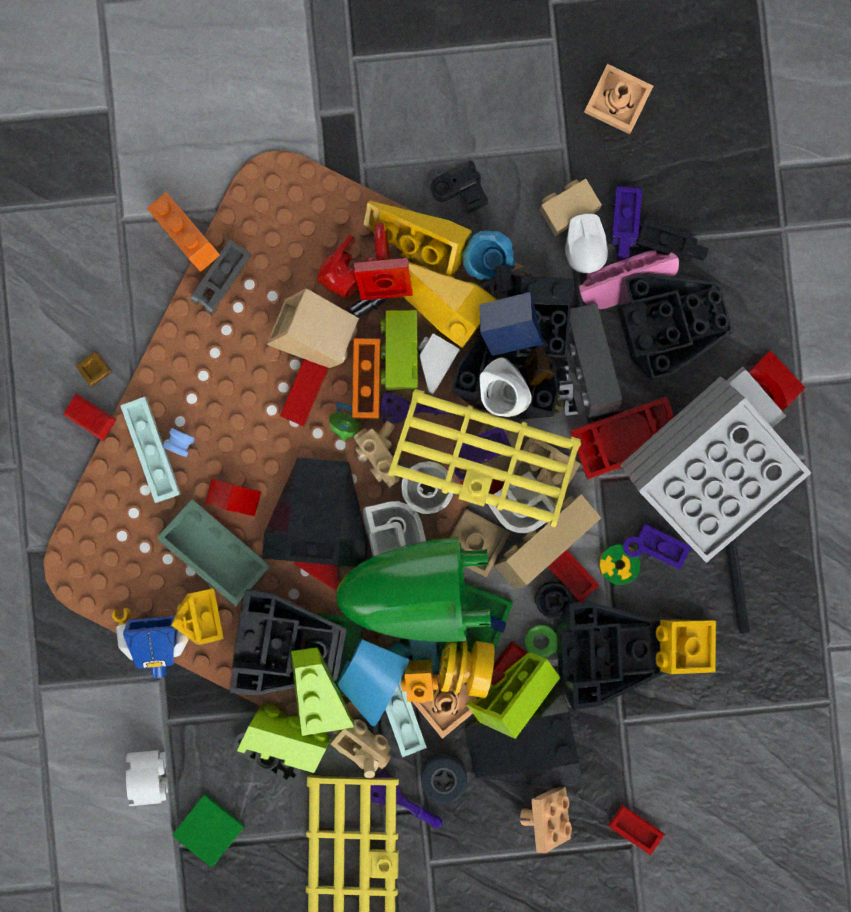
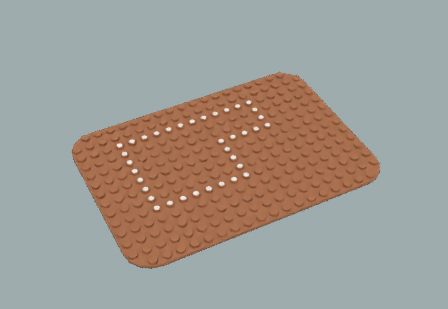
(228, 392)

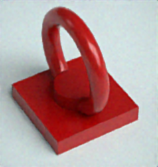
(384, 276)

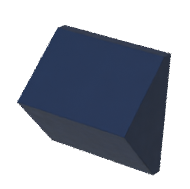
(510, 324)

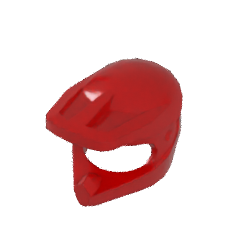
(334, 271)

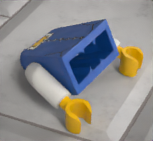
(149, 641)

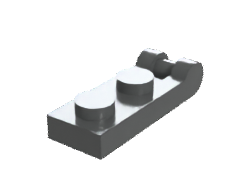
(221, 276)

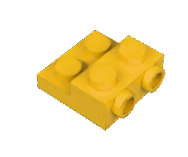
(686, 646)

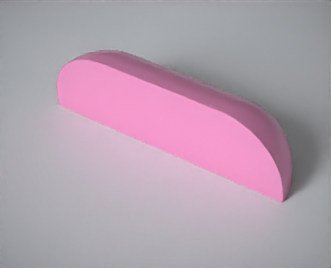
(605, 284)

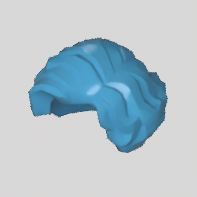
(486, 252)

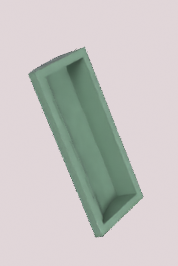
(213, 552)

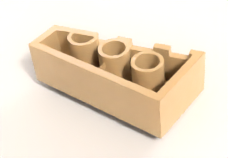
(547, 543)

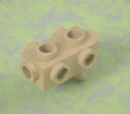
(375, 448)
(362, 747)

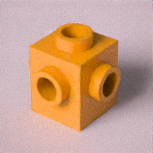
(420, 681)

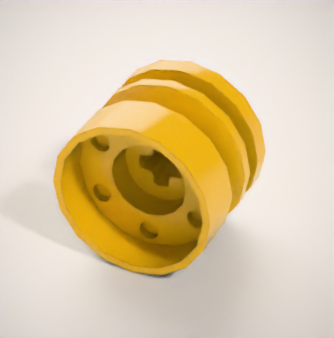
(467, 667)

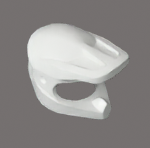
(586, 244)
(505, 388)

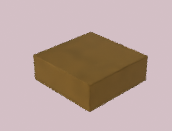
(93, 369)

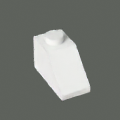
(436, 360)

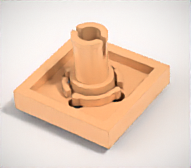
(623, 90)
(444, 720)
(549, 819)

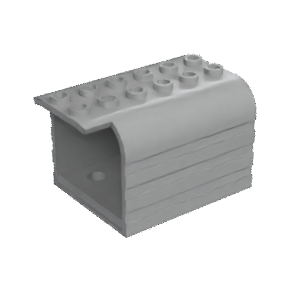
(717, 464)

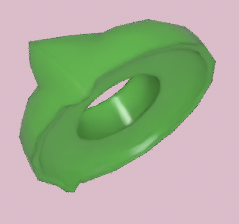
(344, 419)
(541, 630)

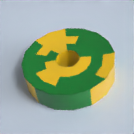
(611, 573)

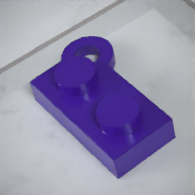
(480, 455)
(658, 546)

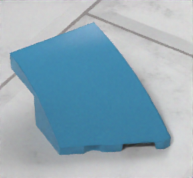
(371, 679)

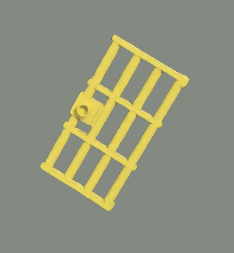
(479, 476)
(373, 863)

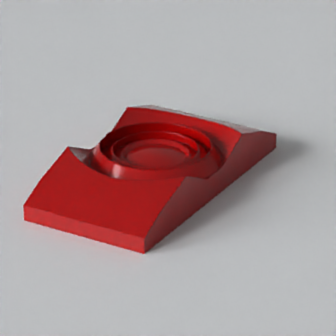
(776, 380)
(615, 438)

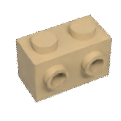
(576, 200)

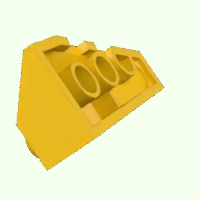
(421, 237)
(447, 302)

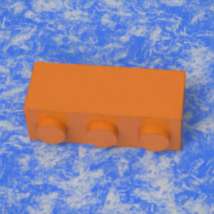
(183, 231)
(366, 379)

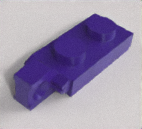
(626, 219)

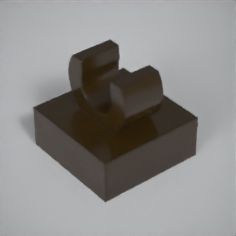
(538, 367)

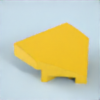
(199, 617)

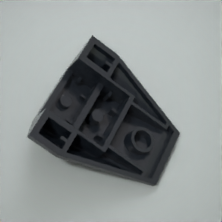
(266, 636)
(604, 653)
(540, 753)

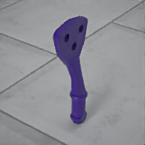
(397, 400)
(418, 811)

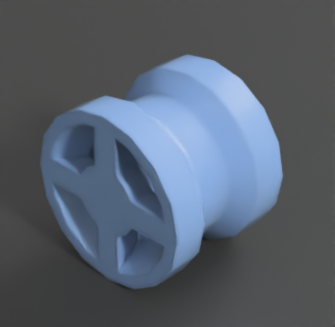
(179, 442)

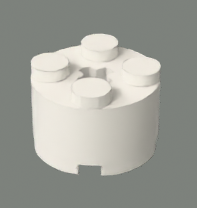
(413, 493)
(145, 778)

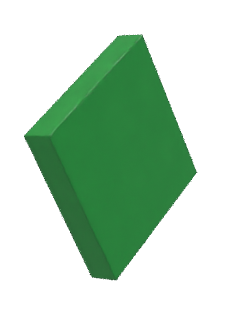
(208, 830)

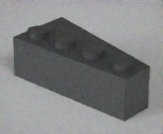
(593, 363)

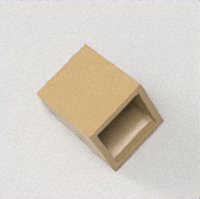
(313, 329)

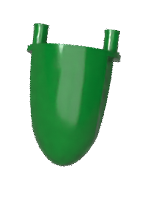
(414, 592)

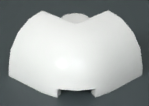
(518, 522)
(392, 526)

